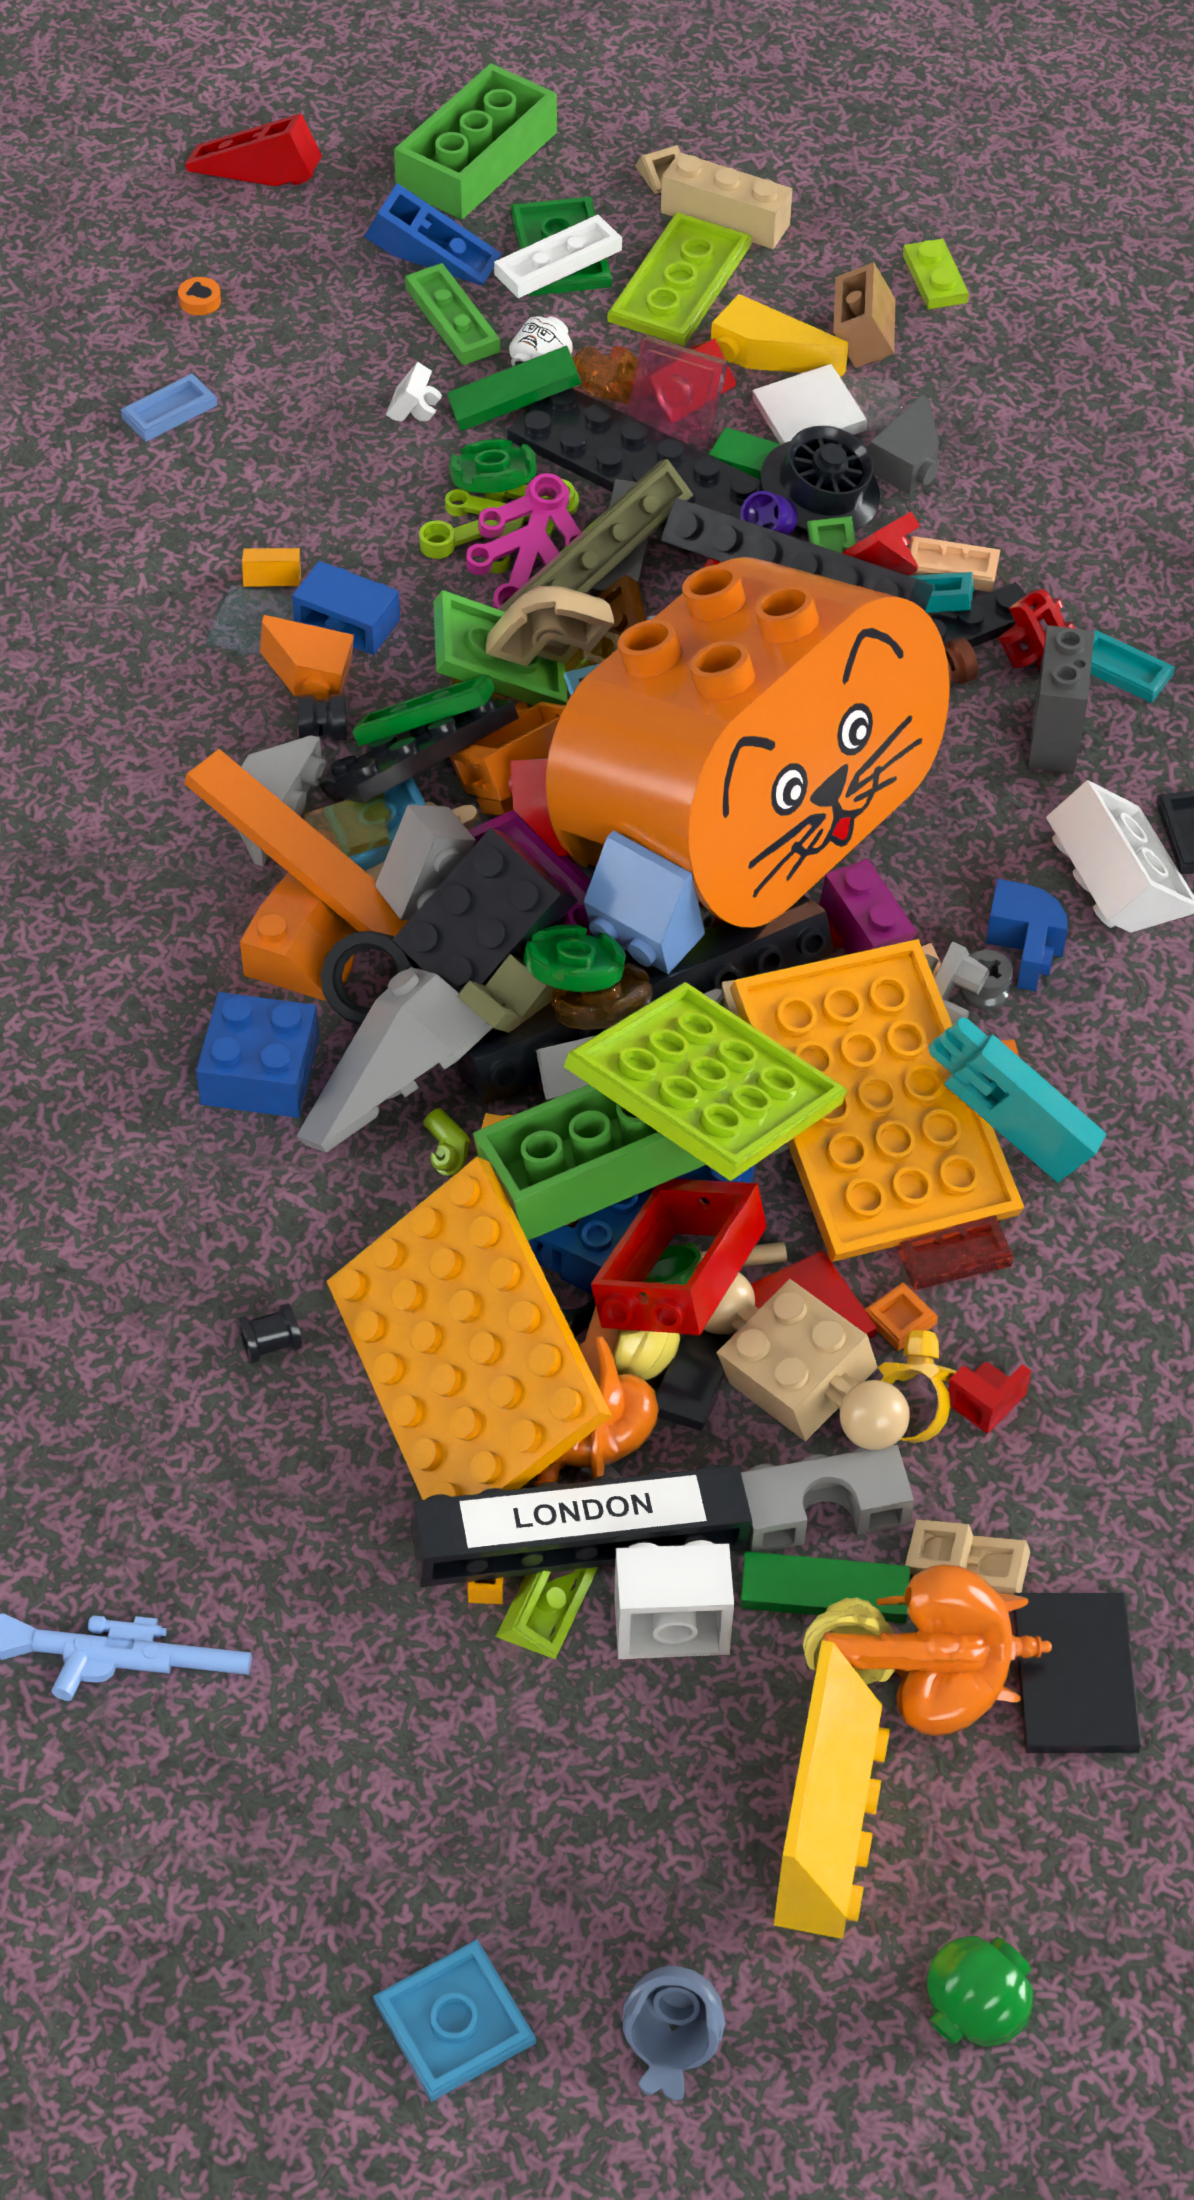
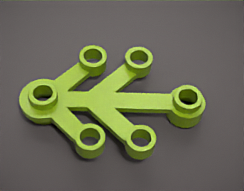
(439, 538)

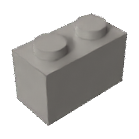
(422, 857)

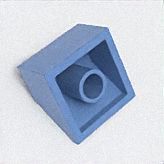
(643, 904)

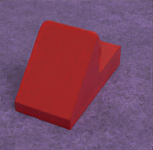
(889, 546)

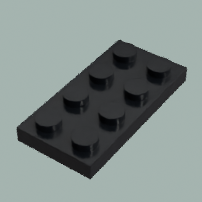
(401, 757)

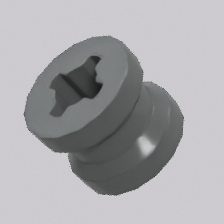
(997, 984)

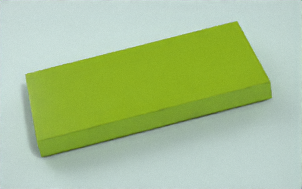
(679, 279)

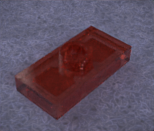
(955, 1253)

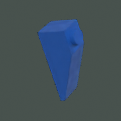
(427, 237)

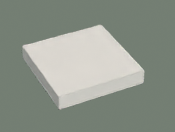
(809, 401)

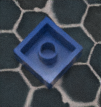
(258, 1054)

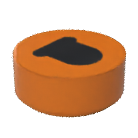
(199, 296)

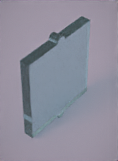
(242, 615)

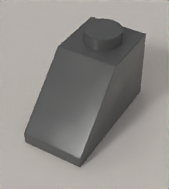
(908, 448)

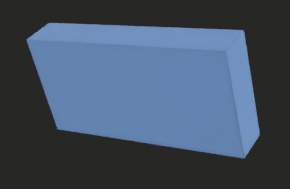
(168, 407)

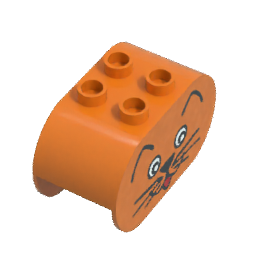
(751, 732)

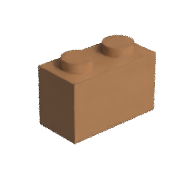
(864, 315)

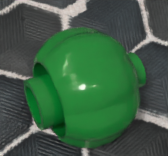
(979, 1991)

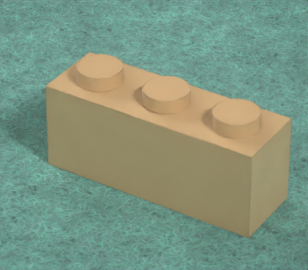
(727, 198)

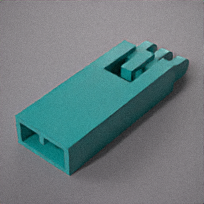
(1016, 1100)

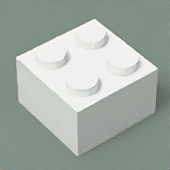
(673, 1600)

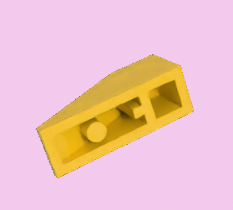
(774, 341)

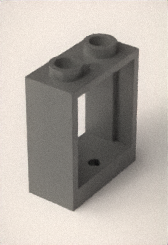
(1061, 699)

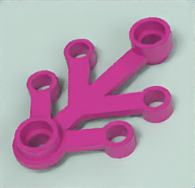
(529, 540)

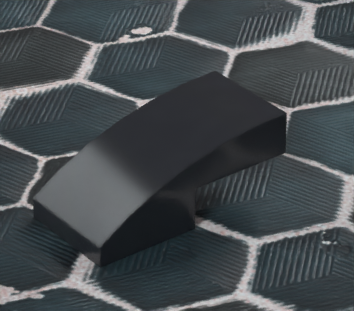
(692, 1380)

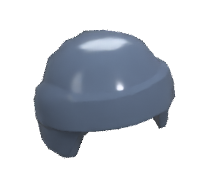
(676, 1998)

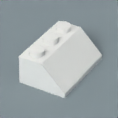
(1119, 860)

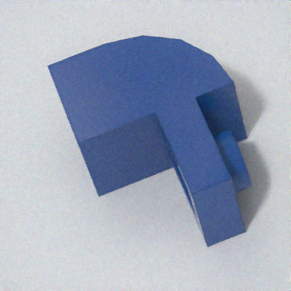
(1028, 921)

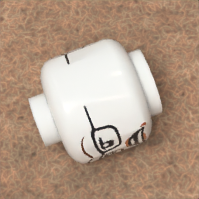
(537, 338)

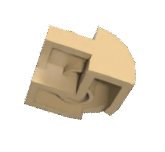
(549, 625)

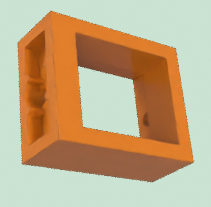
(486, 765)

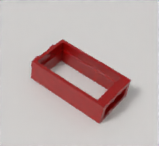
(672, 1209)

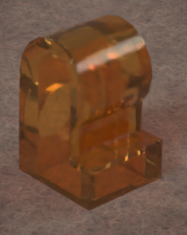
(607, 376)

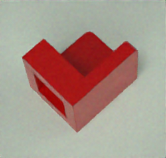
(987, 1393)

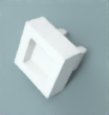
(414, 395)

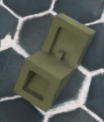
(508, 996)

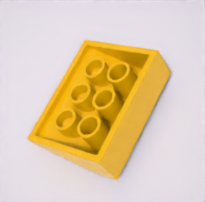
(831, 1801)

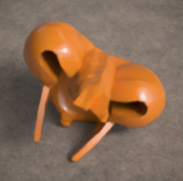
(629, 1401)
(956, 1658)

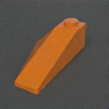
(292, 938)

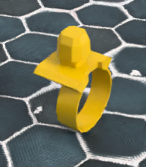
(921, 1350)

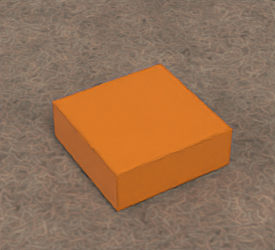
(900, 1313)

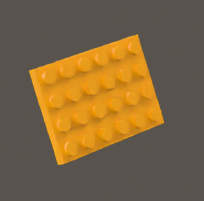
(901, 1145)
(467, 1342)

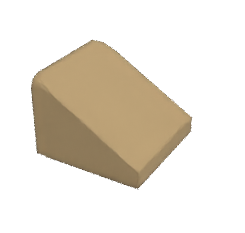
(654, 165)

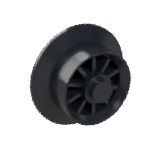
(824, 476)

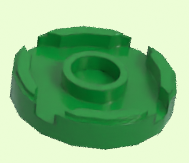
(492, 466)
(574, 961)

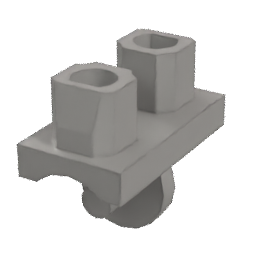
(957, 970)

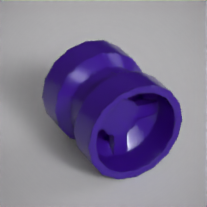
(760, 510)

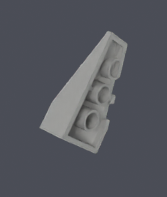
(401, 1038)

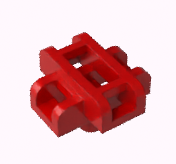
(1029, 629)

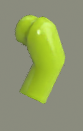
(452, 1145)

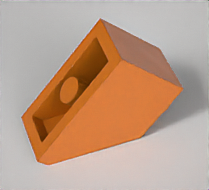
(307, 656)

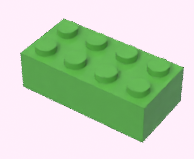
(476, 140)
(576, 1158)

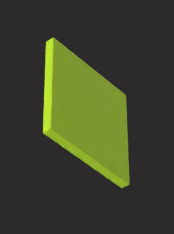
(706, 1080)

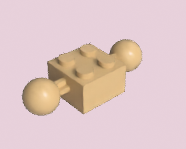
(805, 1364)

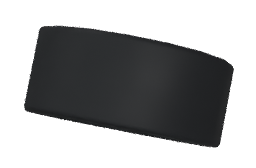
(337, 958)

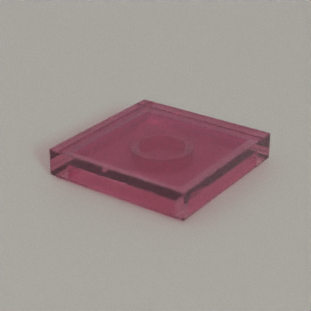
(677, 390)

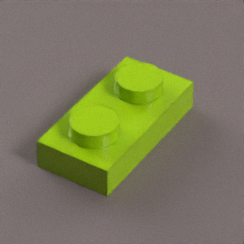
(935, 274)

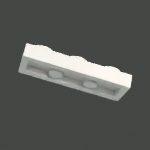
(557, 256)

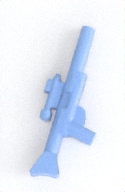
(126, 1647)

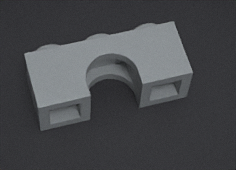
(863, 1482)

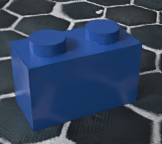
(347, 604)

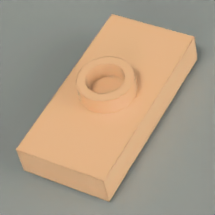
(950, 557)

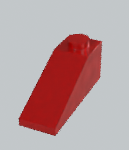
(262, 155)

